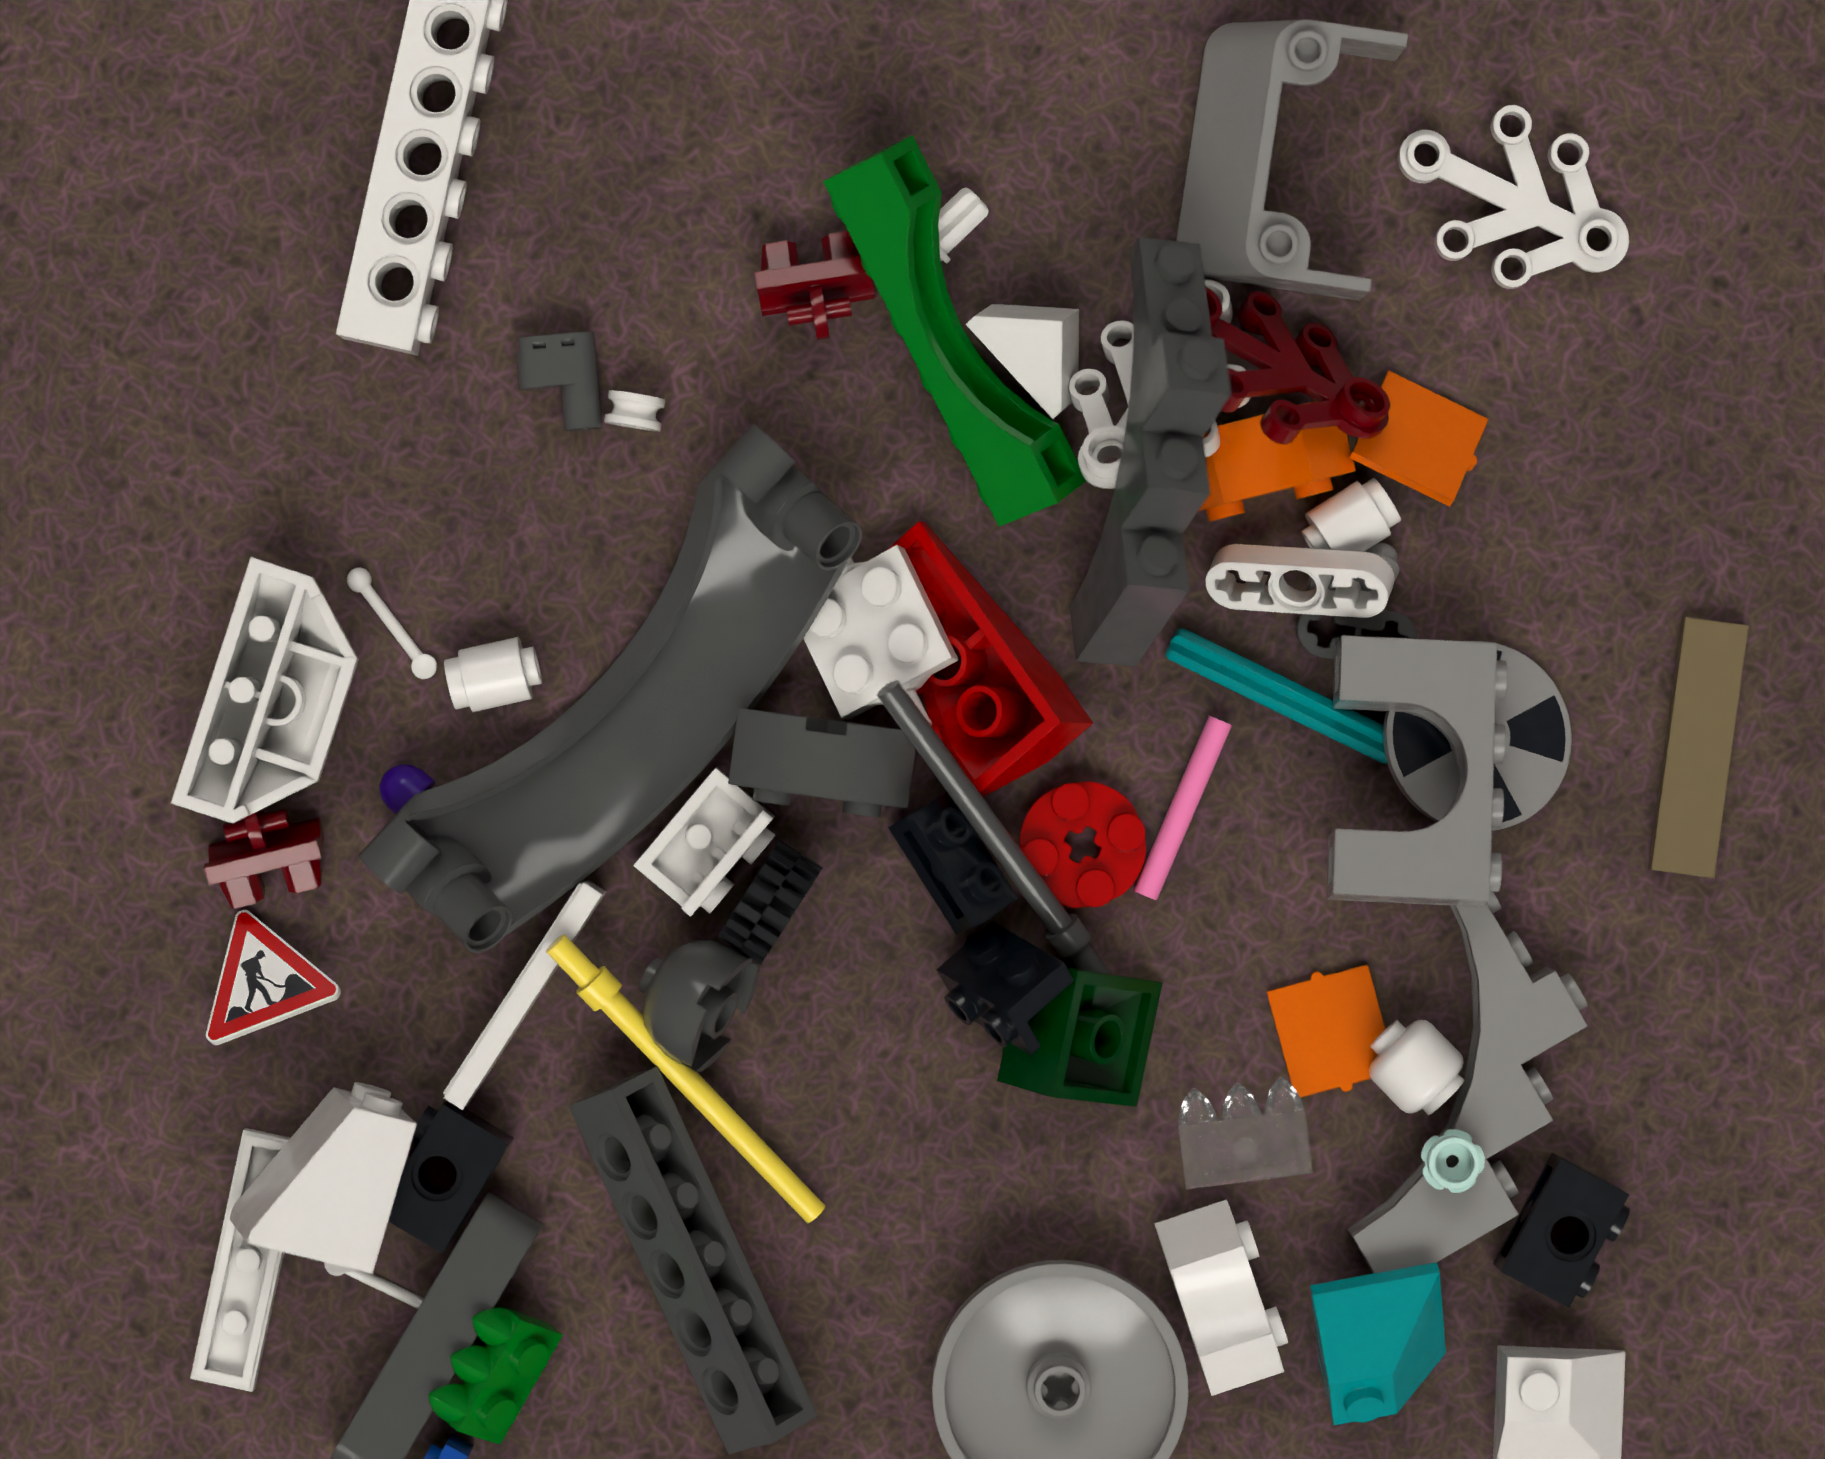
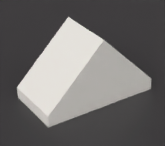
(1035, 347)

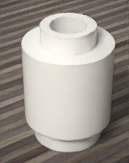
(1352, 519)
(492, 675)

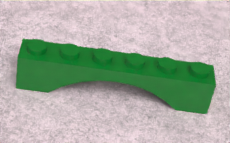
(893, 220)

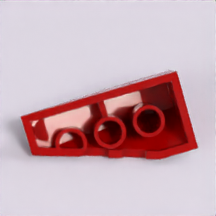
(1002, 700)

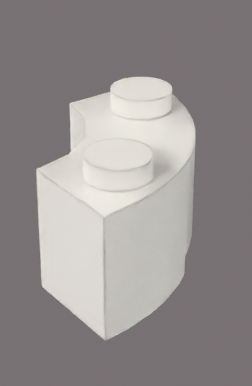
(1220, 1296)

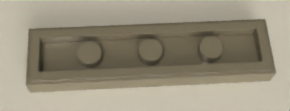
(1698, 747)

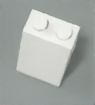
(332, 1181)

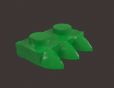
(496, 1374)

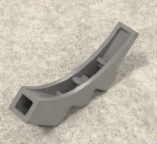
(1496, 1104)

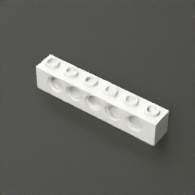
(392, 186)

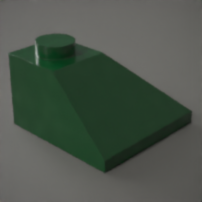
(1090, 1041)

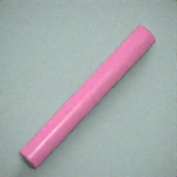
(1182, 808)

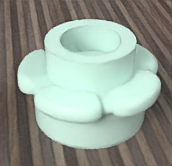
(1469, 1165)

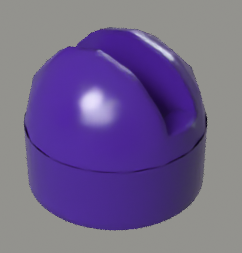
(403, 783)

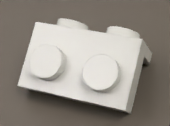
(705, 843)

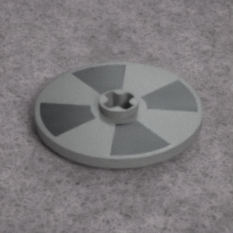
(1534, 747)

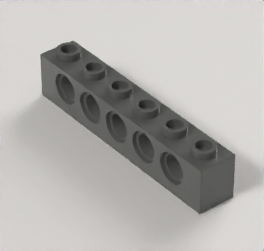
(693, 1261)

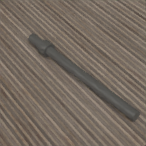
(1065, 930)

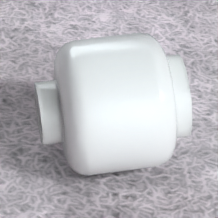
(1416, 1066)

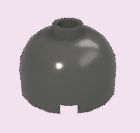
(694, 999)

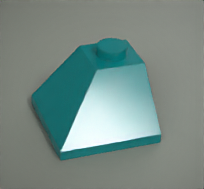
(1377, 1339)

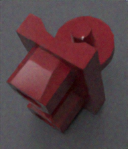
(814, 289)
(261, 845)

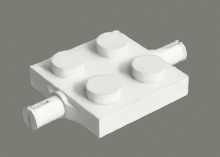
(877, 632)

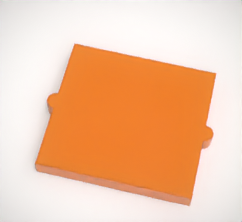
(1425, 441)
(1327, 1029)

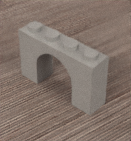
(1456, 692)

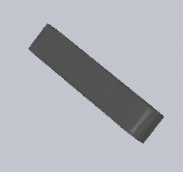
(442, 1325)

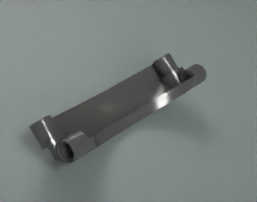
(563, 803)

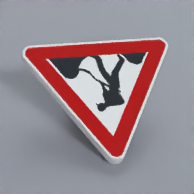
(263, 982)

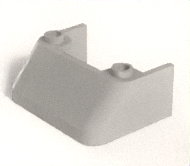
(1235, 146)

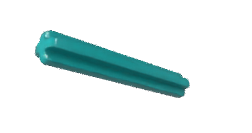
(1276, 693)

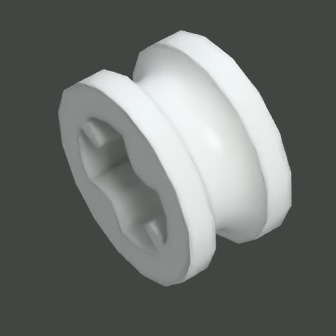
(634, 410)

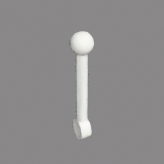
(422, 664)
(378, 1283)

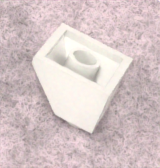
(1558, 1403)

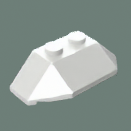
(268, 698)

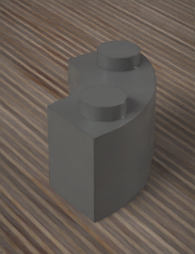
(821, 759)

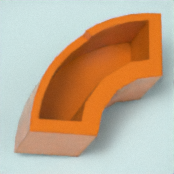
(1255, 466)

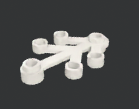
(1523, 204)
(1104, 438)

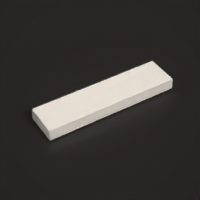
(521, 996)
(240, 1285)

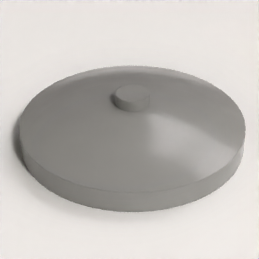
(1059, 1369)

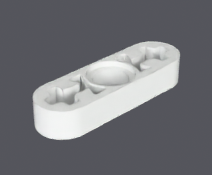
(1320, 564)

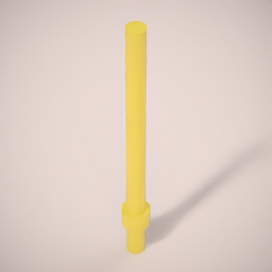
(602, 992)

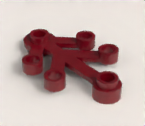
(1350, 403)

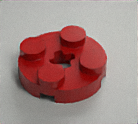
(1118, 834)

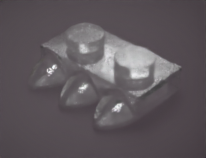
(1244, 1141)

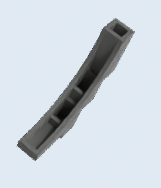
(1162, 470)

